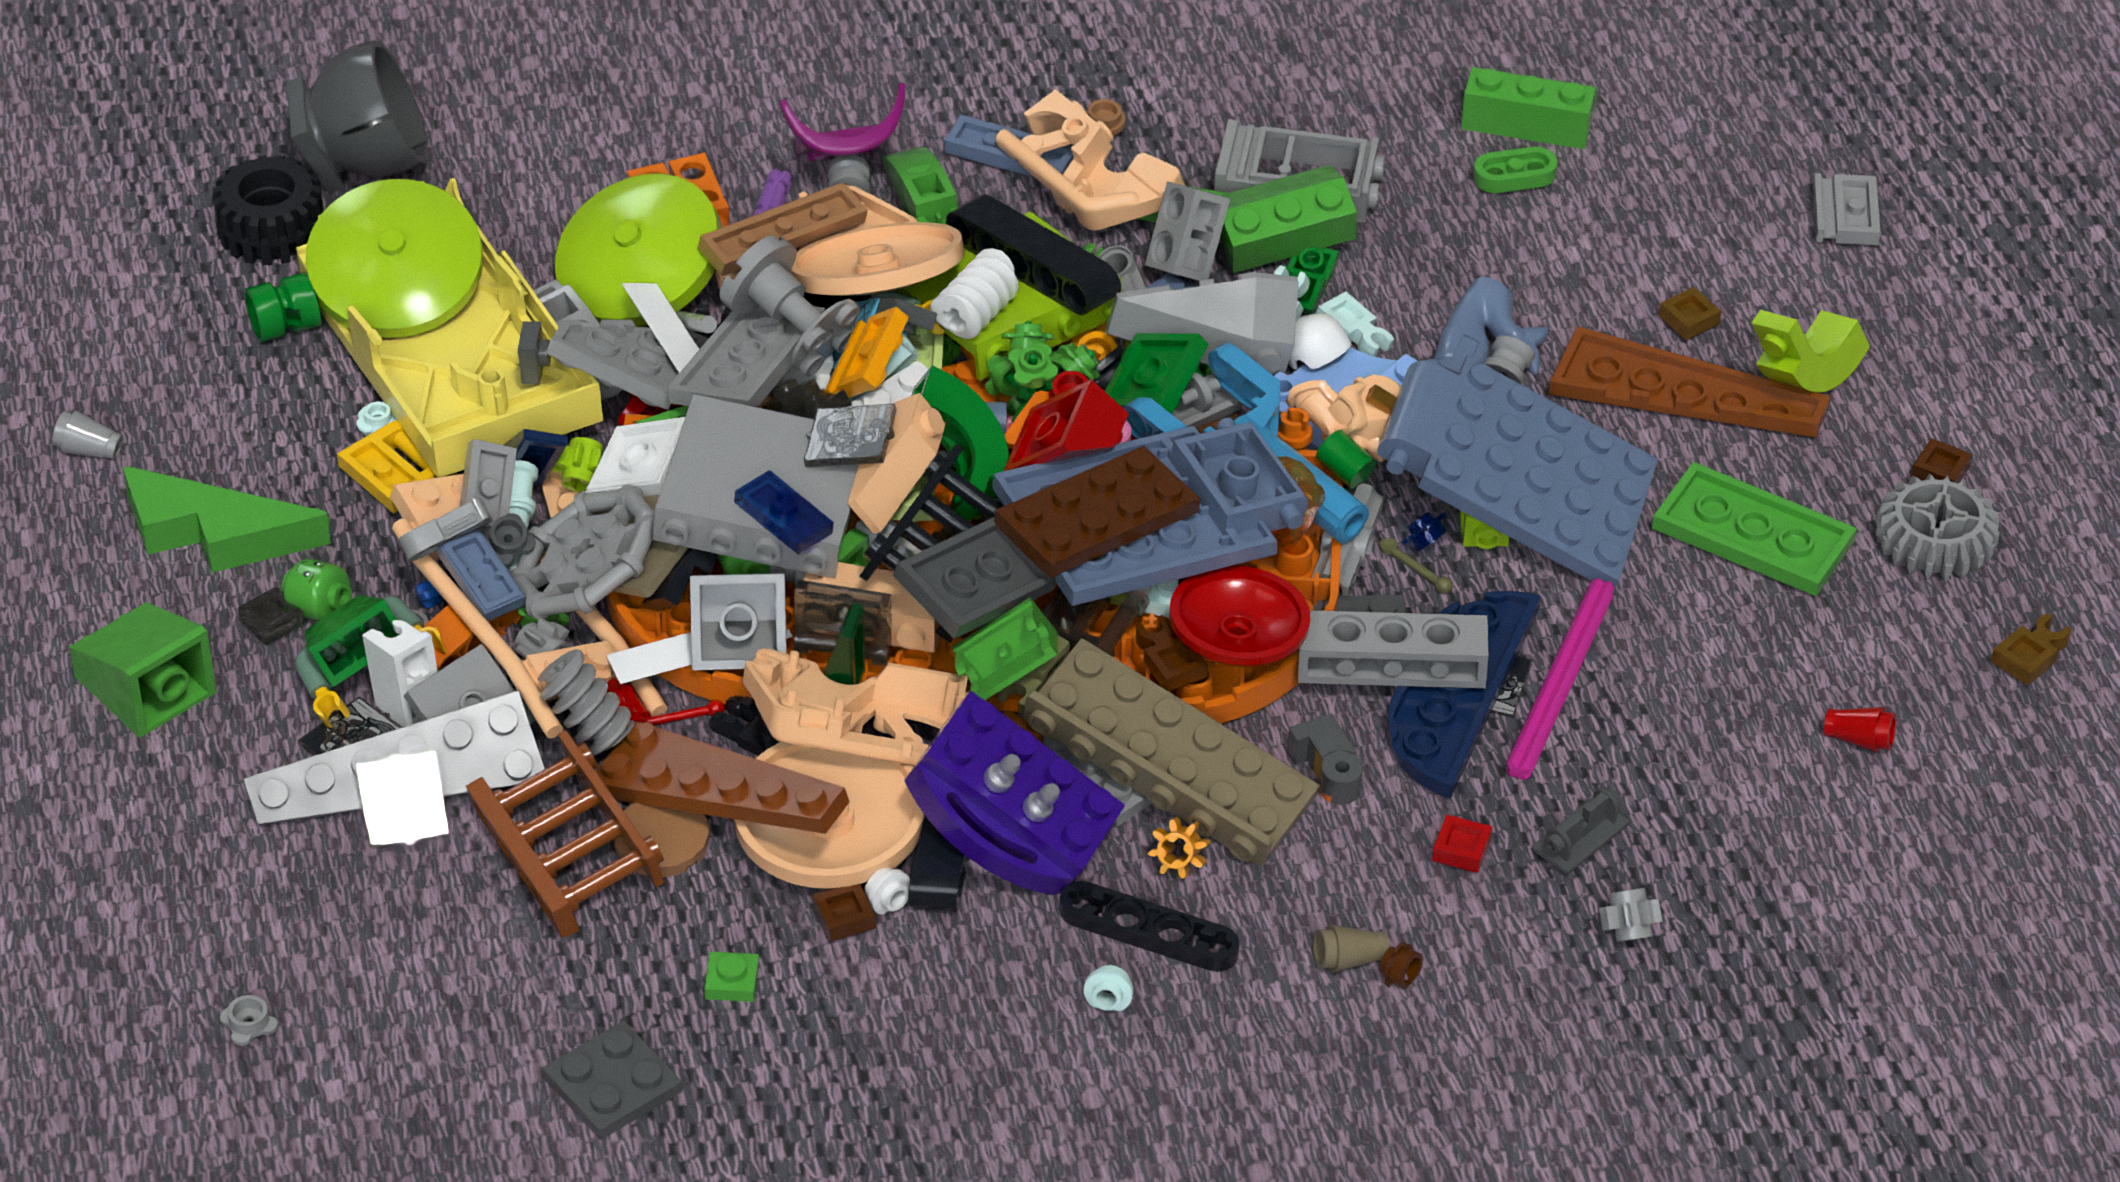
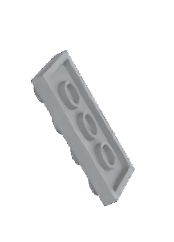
(739, 360)

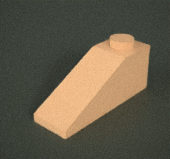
(884, 486)

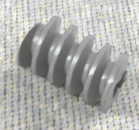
(587, 701)

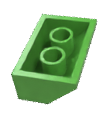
(1529, 107)
(1287, 217)

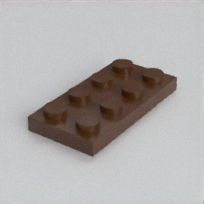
(1096, 511)

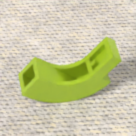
(1813, 359)

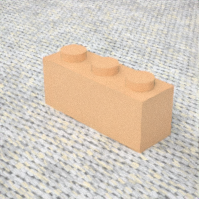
(910, 620)

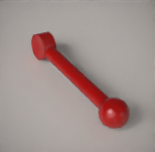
(711, 708)

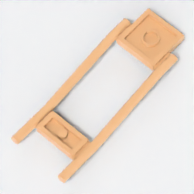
(435, 497)

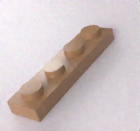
(797, 221)

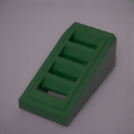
(848, 655)

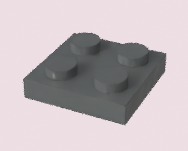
(612, 1080)

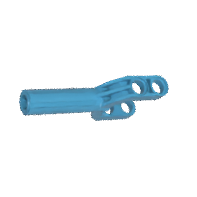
(1259, 391)

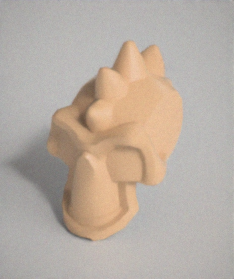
(1346, 410)

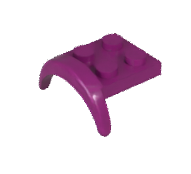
(845, 141)

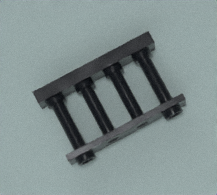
(937, 472)

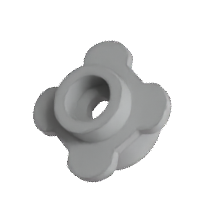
(247, 1008)

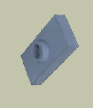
(481, 574)

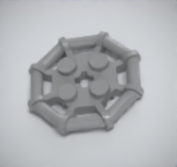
(585, 552)

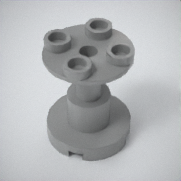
(768, 284)

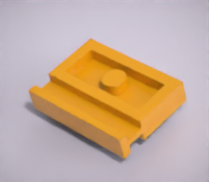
(868, 352)

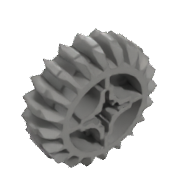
(1965, 532)

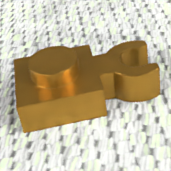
(2031, 653)

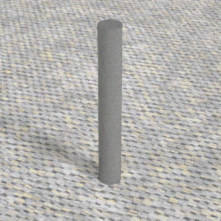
(697, 322)

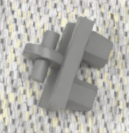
(1204, 402)

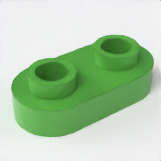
(1515, 169)

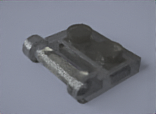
(826, 607)
(1078, 620)

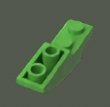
(921, 184)

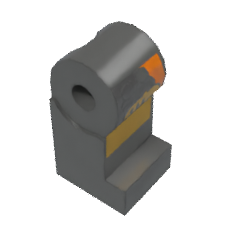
(1329, 756)

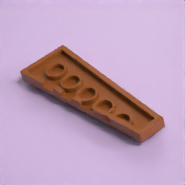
(1656, 380)
(701, 778)

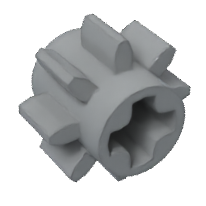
(540, 638)
(1630, 914)

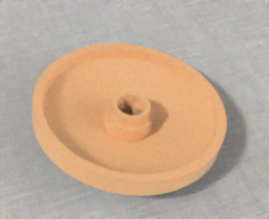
(878, 258)
(869, 835)

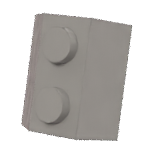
(736, 618)

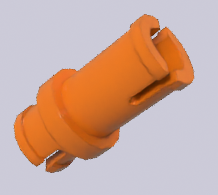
(1295, 428)

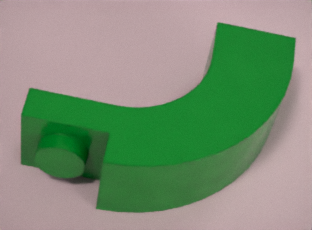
(972, 427)

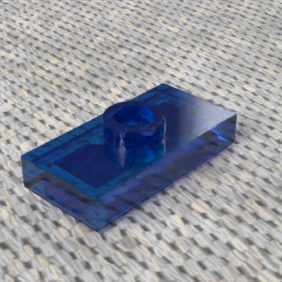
(783, 512)

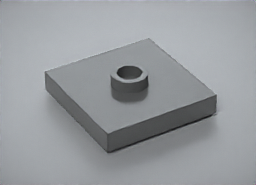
(460, 685)

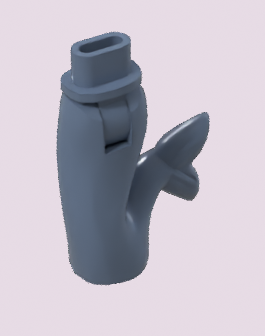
(1483, 306)

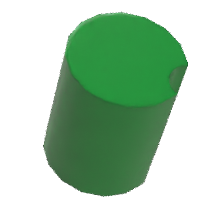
(1346, 459)

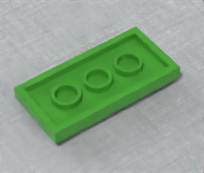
(1754, 528)

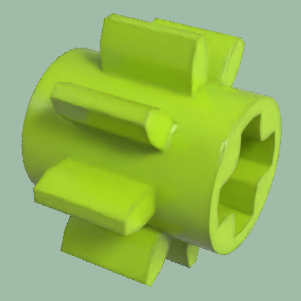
(578, 463)

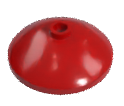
(1239, 616)

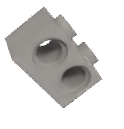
(1187, 231)

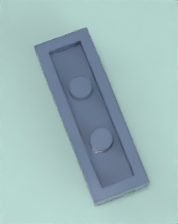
(977, 142)

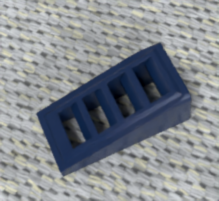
(539, 449)

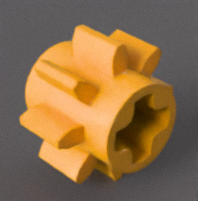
(1166, 847)

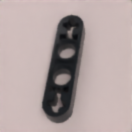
(1152, 920)

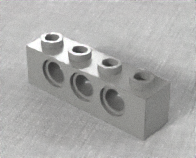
(1395, 649)

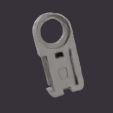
(456, 523)

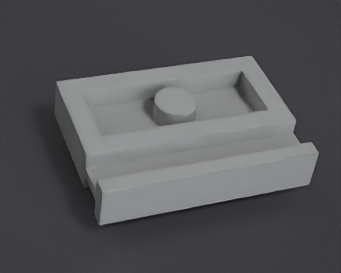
(1846, 209)

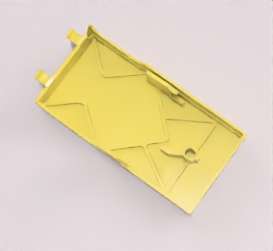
(467, 373)

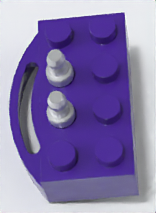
(1010, 799)

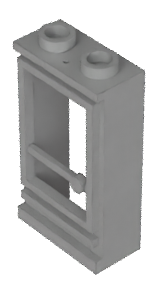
(1246, 146)

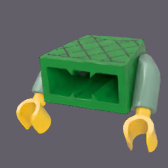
(337, 647)

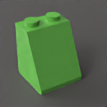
(146, 666)

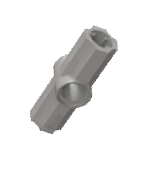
(1353, 551)

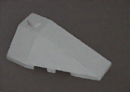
(1247, 312)

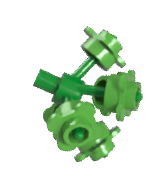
(1033, 365)

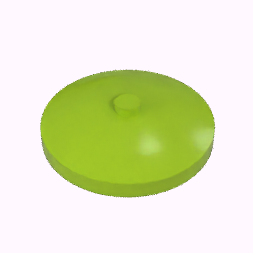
(637, 234)
(396, 255)

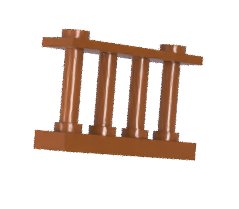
(541, 869)

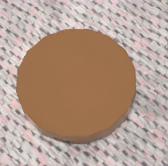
(678, 834)

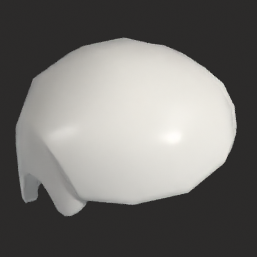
(1318, 340)

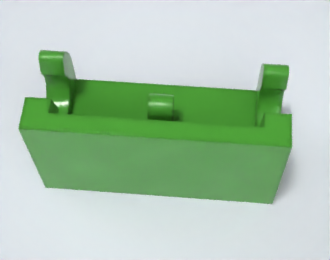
(1006, 649)

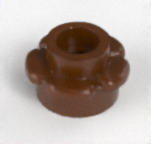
(1398, 962)

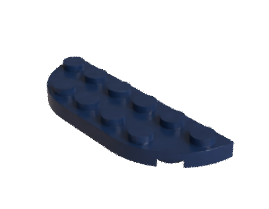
(1439, 727)

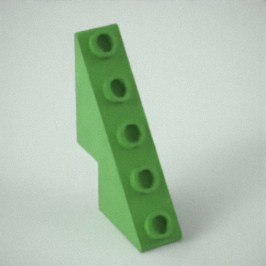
(228, 523)

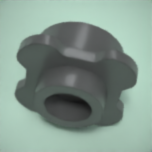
(512, 526)

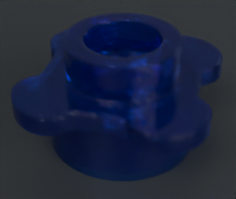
(1425, 530)

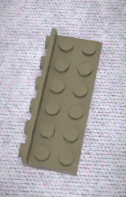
(1170, 753)

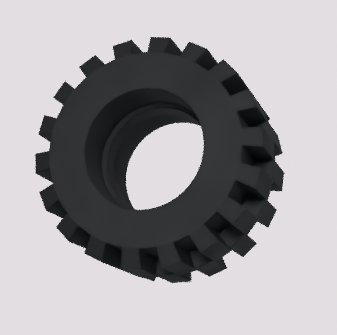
(266, 208)

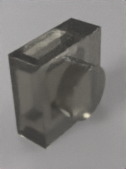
(270, 616)

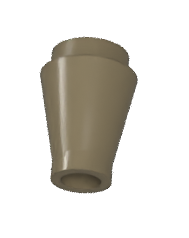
(1346, 947)

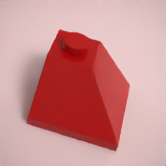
(1069, 426)

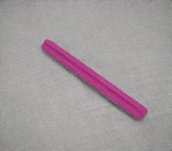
(1559, 679)

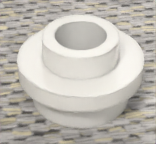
(887, 890)

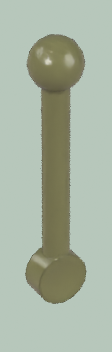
(1442, 584)

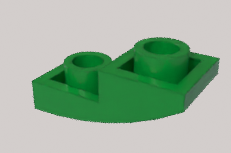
(1319, 268)

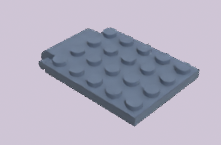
(1520, 464)
(1241, 495)

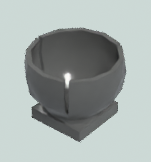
(357, 117)

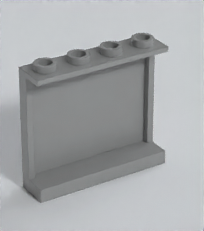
(725, 449)

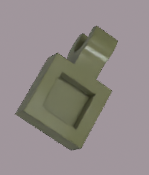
(1037, 678)

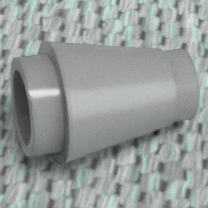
(86, 437)

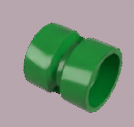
(282, 307)

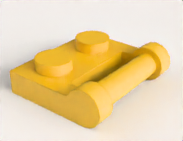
(379, 467)

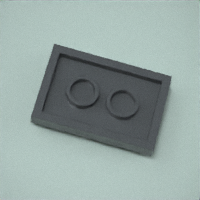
(972, 578)

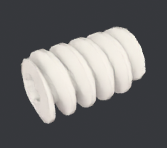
(976, 294)

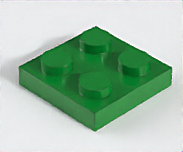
(1157, 368)

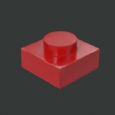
(1462, 843)

